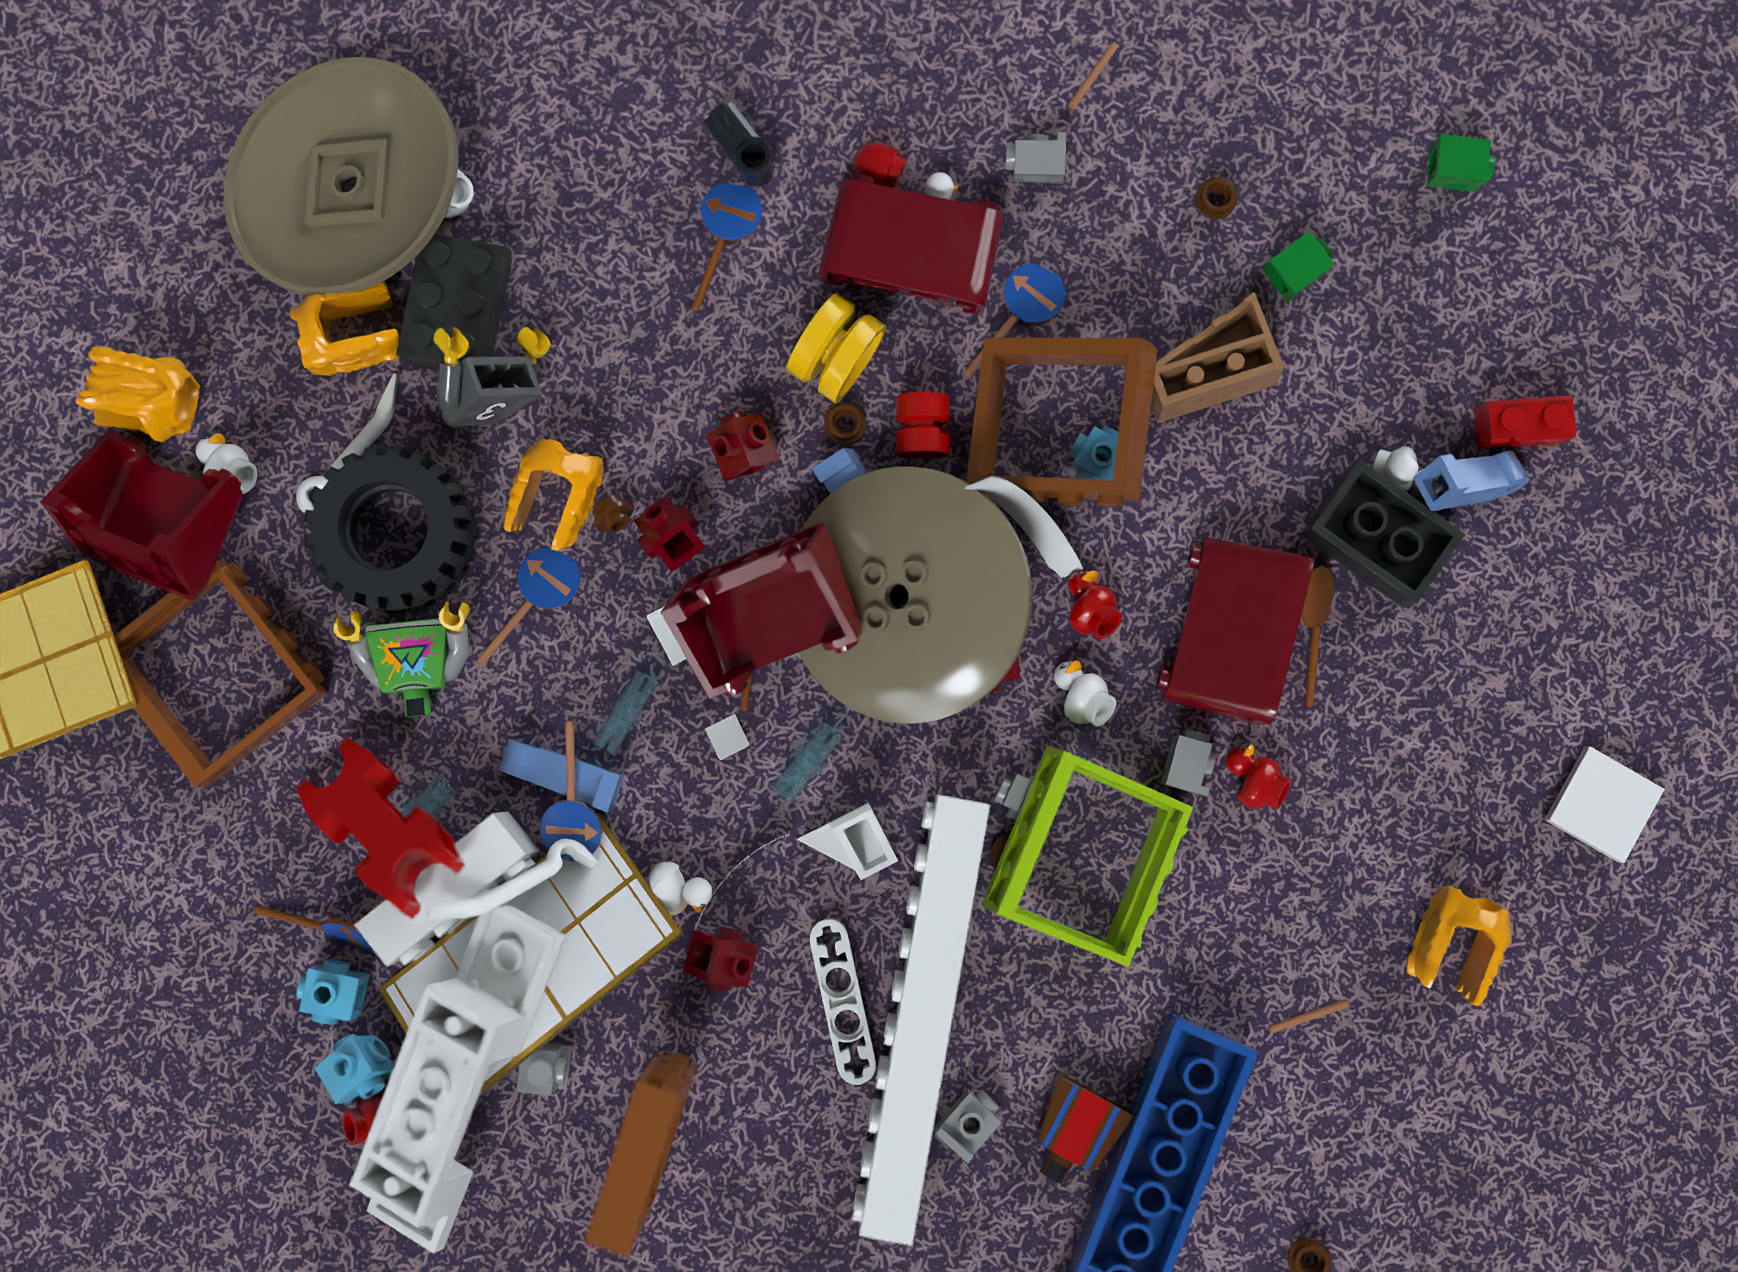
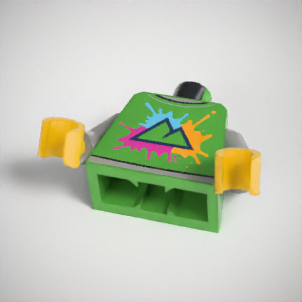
(410, 654)

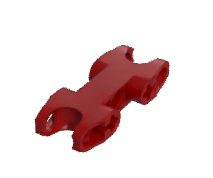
(396, 844)

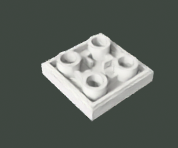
(1604, 804)

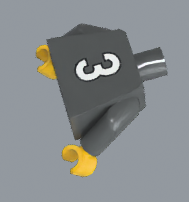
(486, 387)

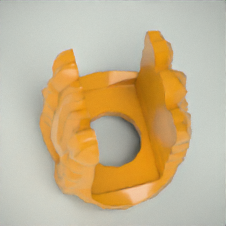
(314, 322)
(140, 393)
(581, 470)
(1446, 912)

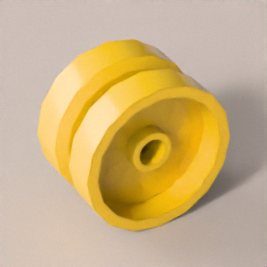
(836, 347)

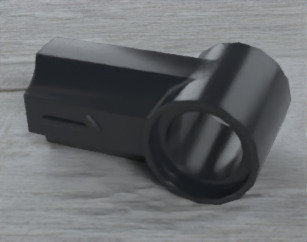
(740, 143)

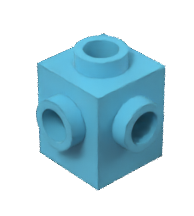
(1084, 450)
(346, 987)
(356, 1068)

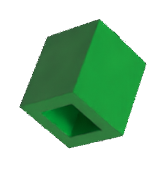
(1460, 163)
(1299, 266)

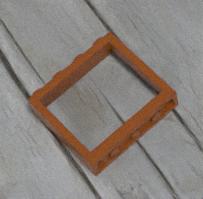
(1140, 365)
(163, 722)
(641, 1153)

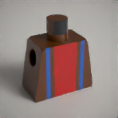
(1077, 1127)

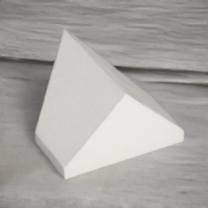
(854, 841)

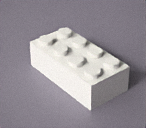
(490, 852)

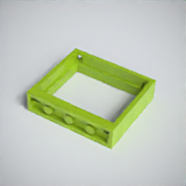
(1031, 831)

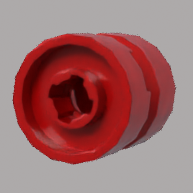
(923, 425)

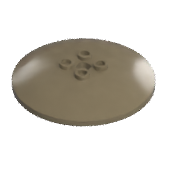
(307, 143)
(963, 588)

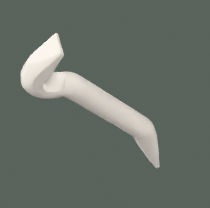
(363, 440)
(518, 884)

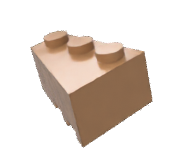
(1217, 364)

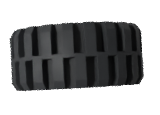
(347, 495)

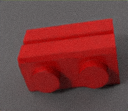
(1524, 422)

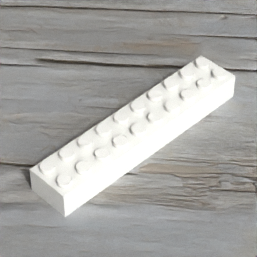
(923, 1019)

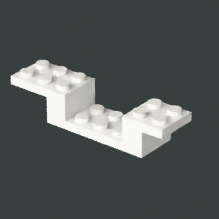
(442, 1068)

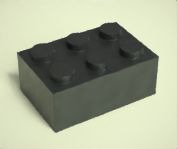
(451, 287)
(1382, 534)

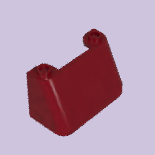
(912, 243)
(145, 516)
(763, 609)
(1237, 630)

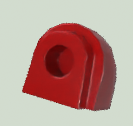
(880, 163)

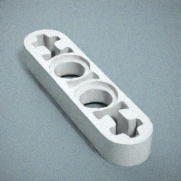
(845, 1000)

